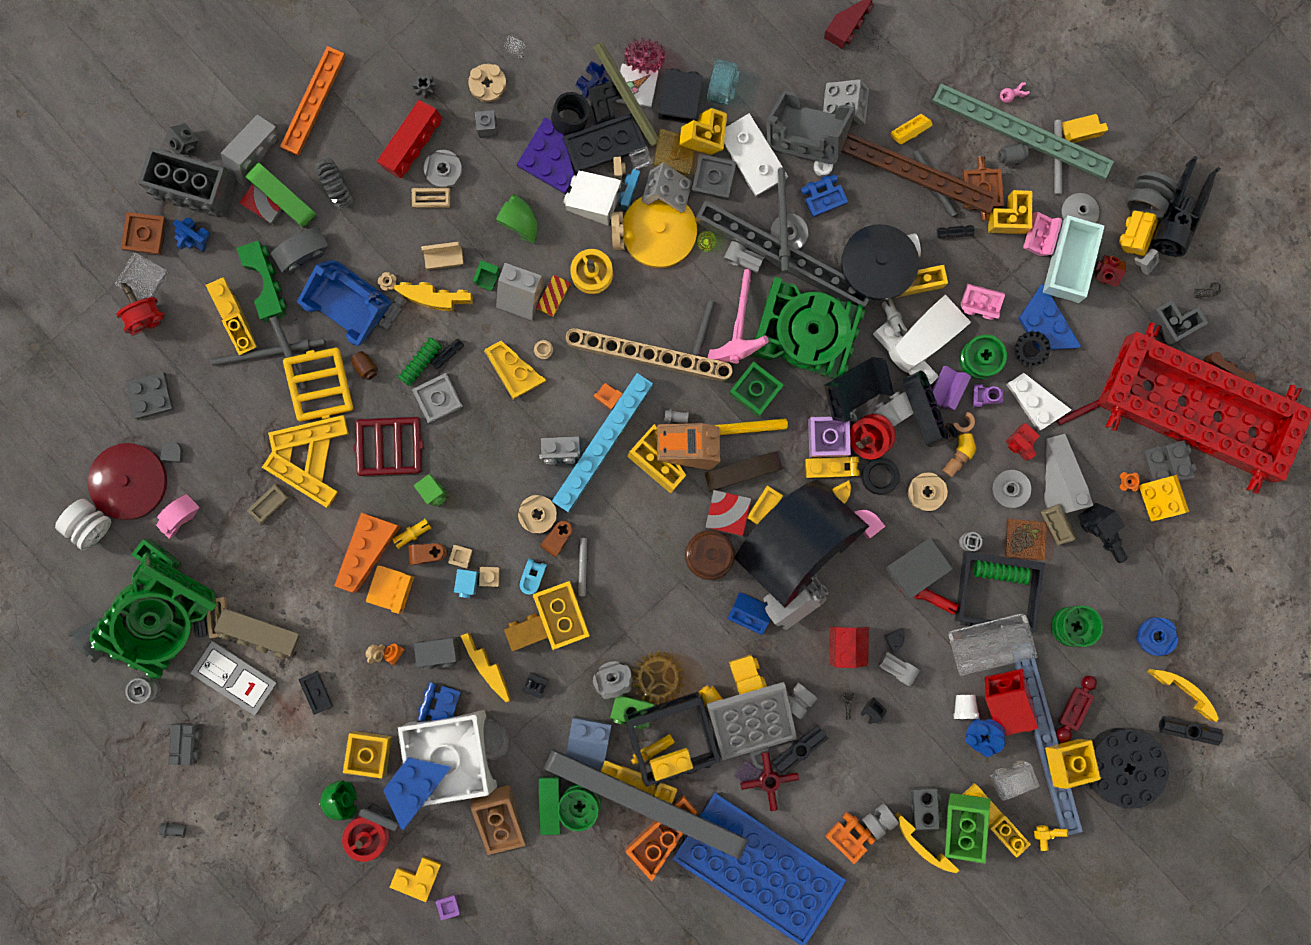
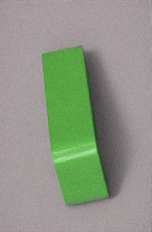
(280, 195)

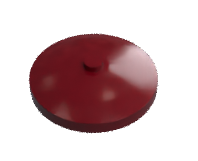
(127, 481)

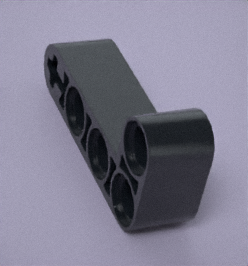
(927, 412)

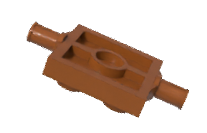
(988, 180)

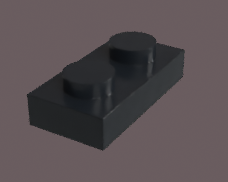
(315, 692)

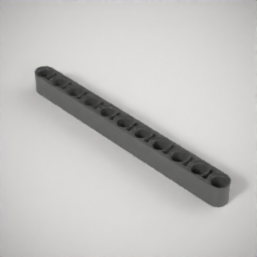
(646, 804)

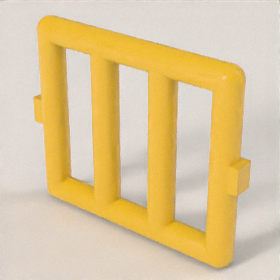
(298, 398)

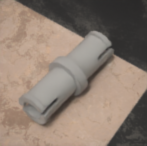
(894, 318)

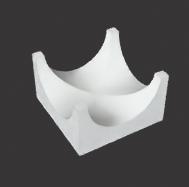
(456, 743)

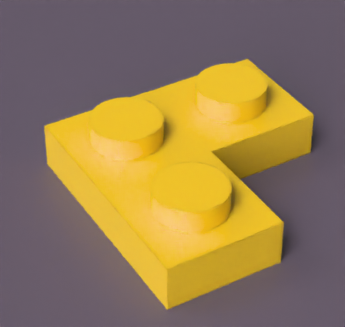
(418, 884)

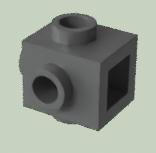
(181, 139)

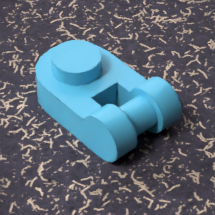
(528, 583)

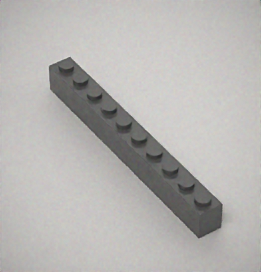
(767, 246)

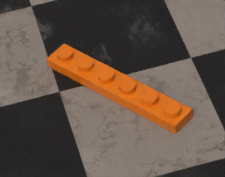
(312, 101)

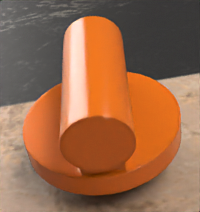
(393, 653)

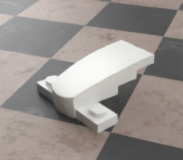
(924, 338)

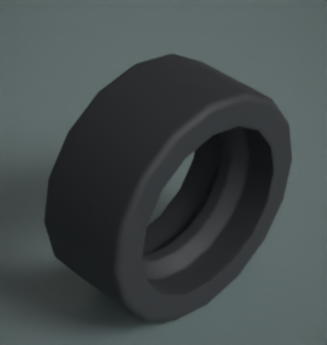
(884, 462)

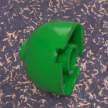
(338, 801)

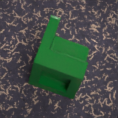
(486, 275)

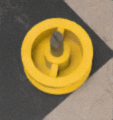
(591, 271)

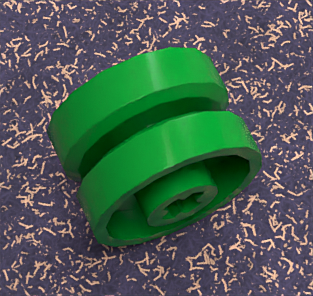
(991, 349)

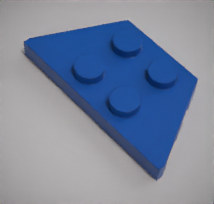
(1046, 318)
(412, 787)

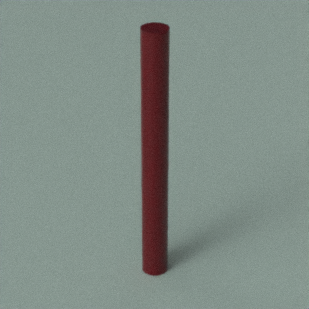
(1079, 412)

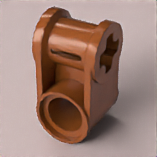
(555, 540)
(424, 553)

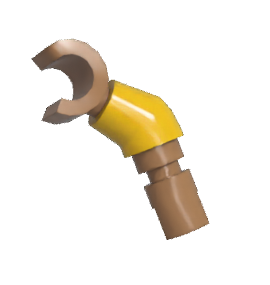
(965, 449)

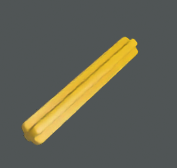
(755, 426)

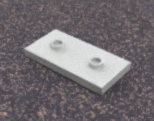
(752, 155)

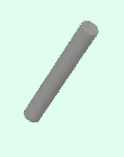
(582, 567)

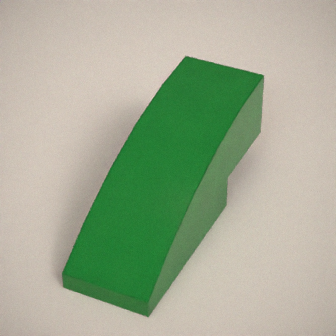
(548, 803)

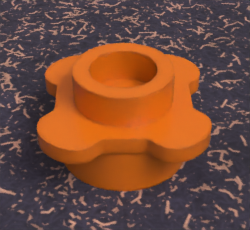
(1134, 478)

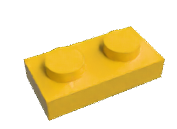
(671, 764)

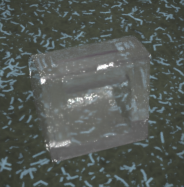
(515, 47)
(640, 158)

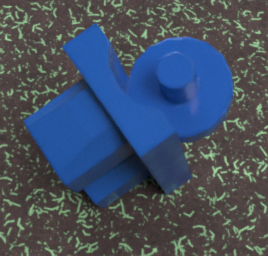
(187, 237)

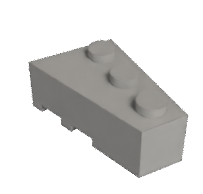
(248, 148)

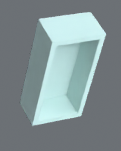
(1073, 259)

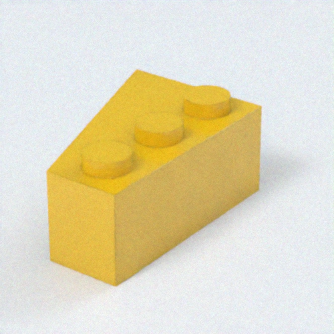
(645, 456)

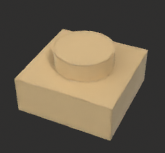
(619, 168)
(460, 556)
(489, 576)

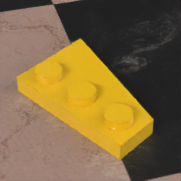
(512, 370)

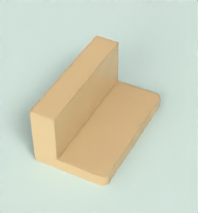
(443, 255)

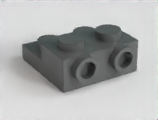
(1169, 461)

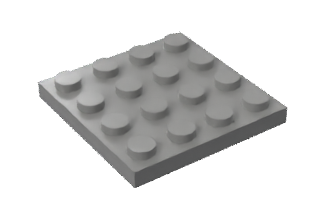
(752, 721)

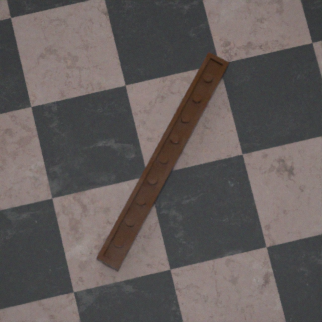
(919, 173)

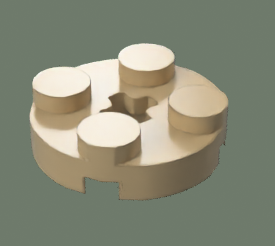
(479, 75)
(617, 230)
(934, 483)
(547, 519)

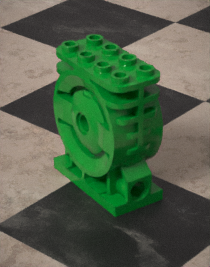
(830, 362)
(145, 596)

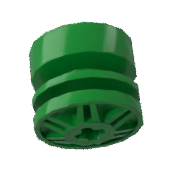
(1086, 622)
(570, 812)

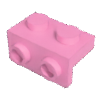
(1043, 235)
(982, 301)

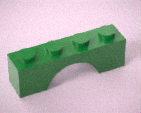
(269, 303)

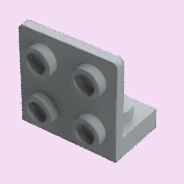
(848, 93)
(668, 186)
(560, 449)

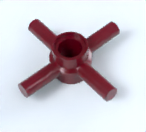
(770, 789)

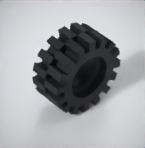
(1032, 337)

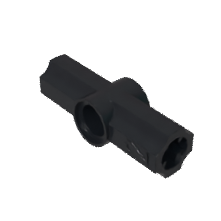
(1180, 729)
(811, 741)

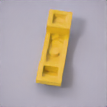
(1203, 705)
(633, 777)
(940, 861)

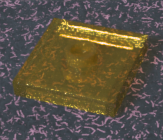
(672, 153)

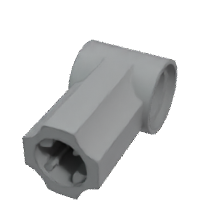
(739, 255)
(901, 670)

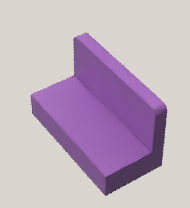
(950, 387)

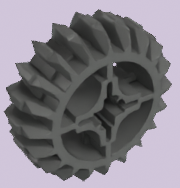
(334, 183)

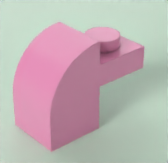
(176, 514)
(872, 520)

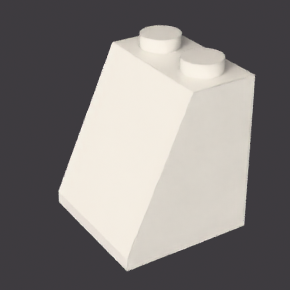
(593, 196)

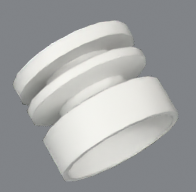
(83, 524)

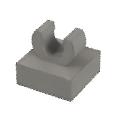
(1148, 262)

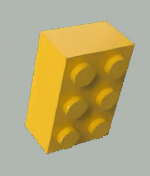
(561, 615)

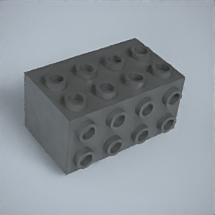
(187, 182)

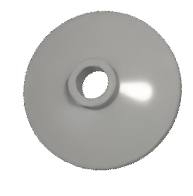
(1072, 206)
(800, 229)
(1020, 485)

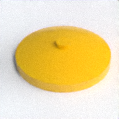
(658, 233)

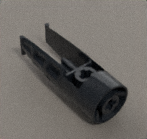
(1174, 235)

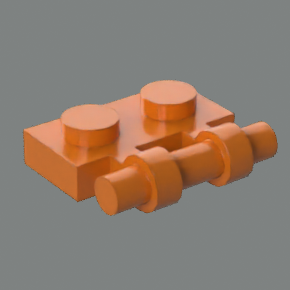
(846, 842)

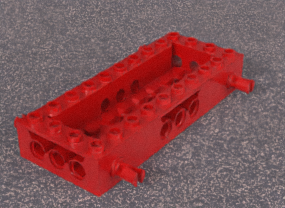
(1207, 389)

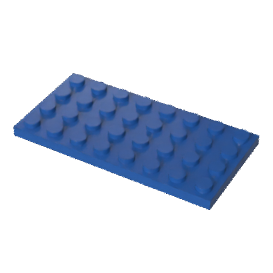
(771, 877)

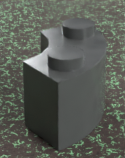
(299, 249)

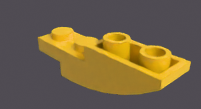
(425, 296)
(232, 315)
(1001, 826)

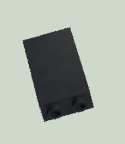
(858, 387)

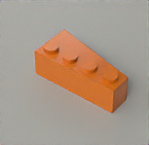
(364, 551)
(656, 842)

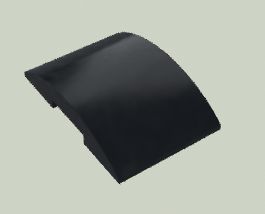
(798, 540)

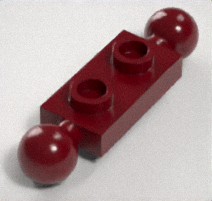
(1076, 709)

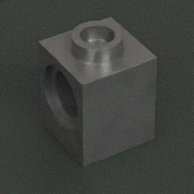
(486, 123)

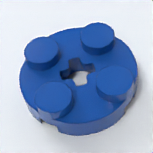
(1159, 647)
(982, 745)

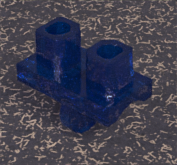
(595, 71)

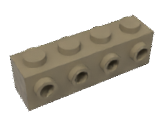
(256, 633)

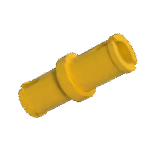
(411, 533)

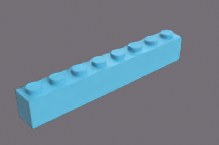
(603, 443)

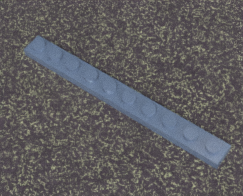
(1045, 737)

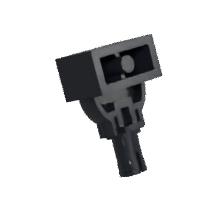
(1105, 524)

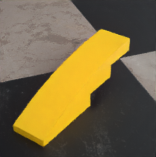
(491, 674)

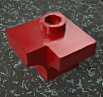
(1023, 441)

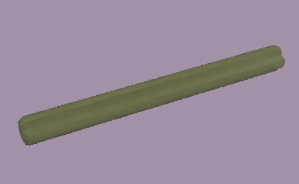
(626, 93)

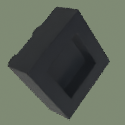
(535, 685)
(874, 710)

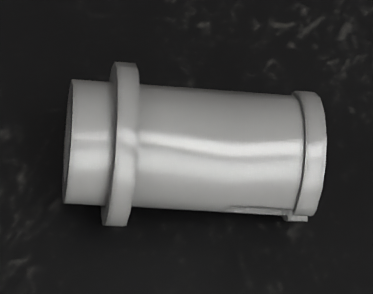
(676, 417)

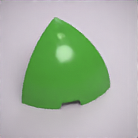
(519, 218)

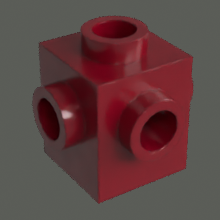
(1110, 270)

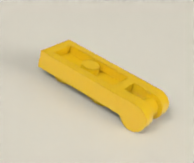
(831, 467)

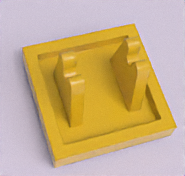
(1164, 498)

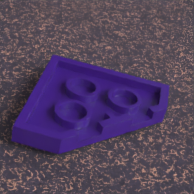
(548, 158)

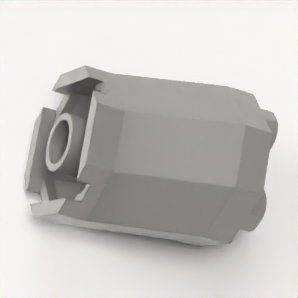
(807, 601)

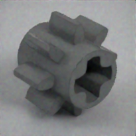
(427, 81)

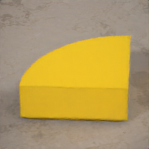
(842, 491)

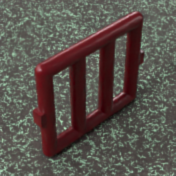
(398, 469)

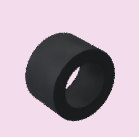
(571, 101)

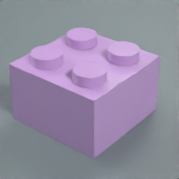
(828, 438)

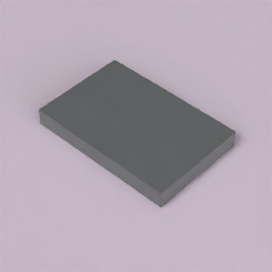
(919, 568)

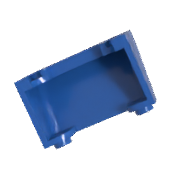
(344, 299)

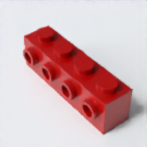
(410, 139)

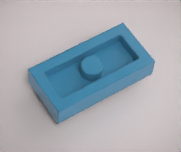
(627, 196)

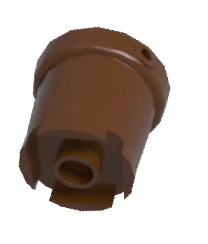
(709, 555)

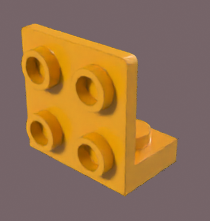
(390, 589)

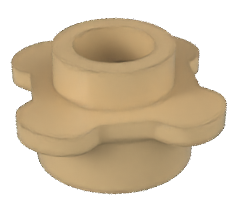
(375, 653)

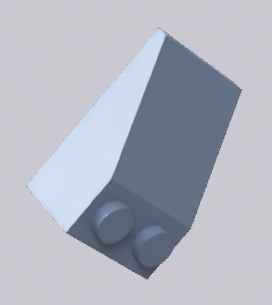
(589, 741)

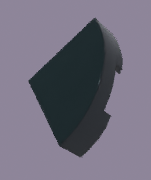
(895, 640)

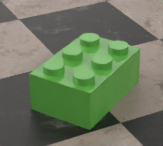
(967, 827)

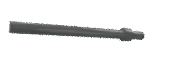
(784, 252)
(303, 345)

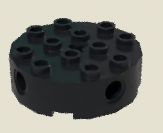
(1145, 772)

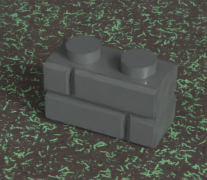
(184, 744)

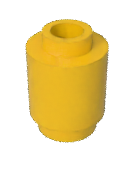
(709, 695)

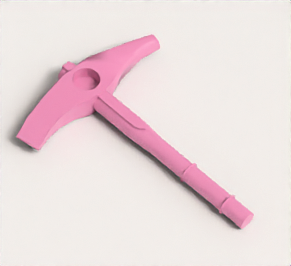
(739, 348)

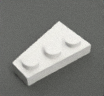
(1036, 401)

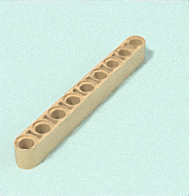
(657, 361)

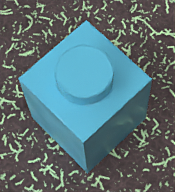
(466, 583)

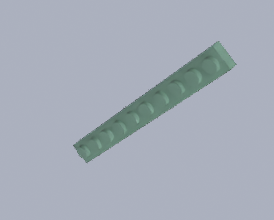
(1022, 132)

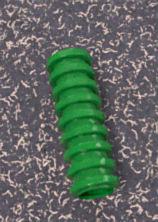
(420, 361)
(1002, 572)

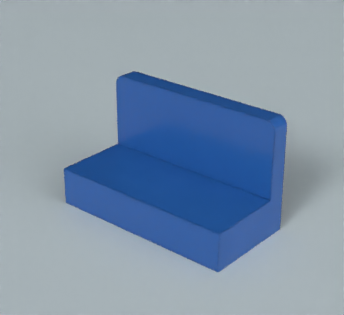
(749, 613)

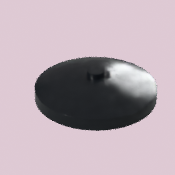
(880, 262)

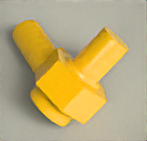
(1043, 833)

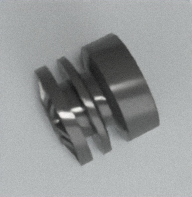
(1152, 193)

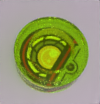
(706, 241)

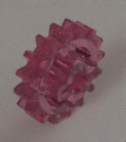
(644, 56)

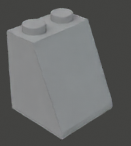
(519, 291)

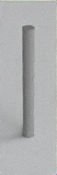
(1057, 163)

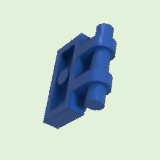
(824, 201)
(445, 705)

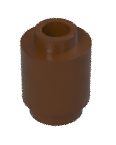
(364, 365)

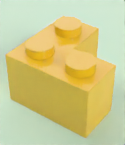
(706, 134)
(1017, 216)
(746, 675)

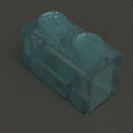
(722, 82)

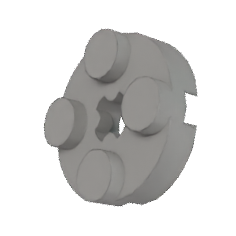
(436, 161)
(616, 688)

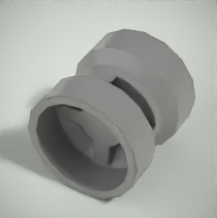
(970, 541)

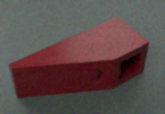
(844, 23)

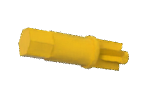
(655, 748)

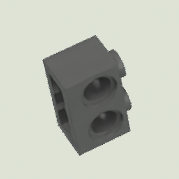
(920, 808)

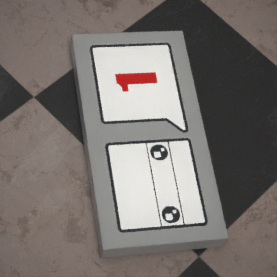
(234, 678)

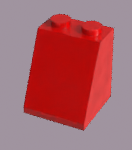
(849, 646)
(1011, 702)

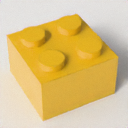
(367, 754)
(1072, 763)

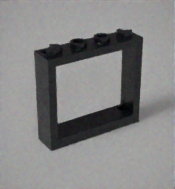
(1035, 588)
(665, 709)

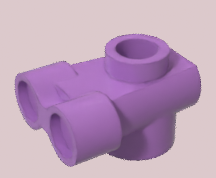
(981, 395)

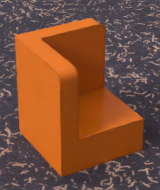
(608, 396)

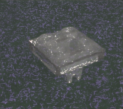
(142, 276)

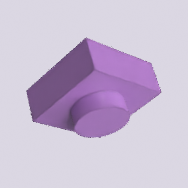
(448, 907)

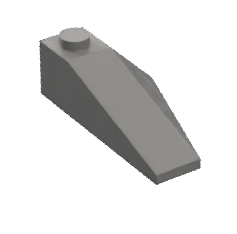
(1063, 477)

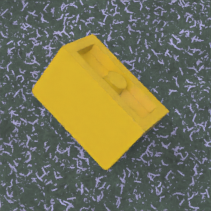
(1083, 128)

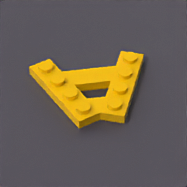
(318, 437)

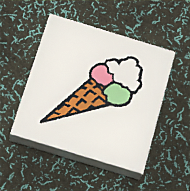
(641, 85)

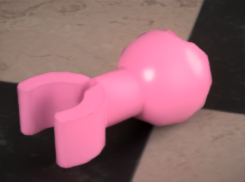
(1007, 94)

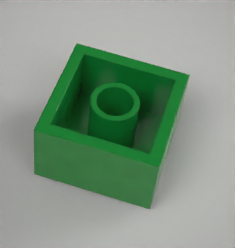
(755, 389)

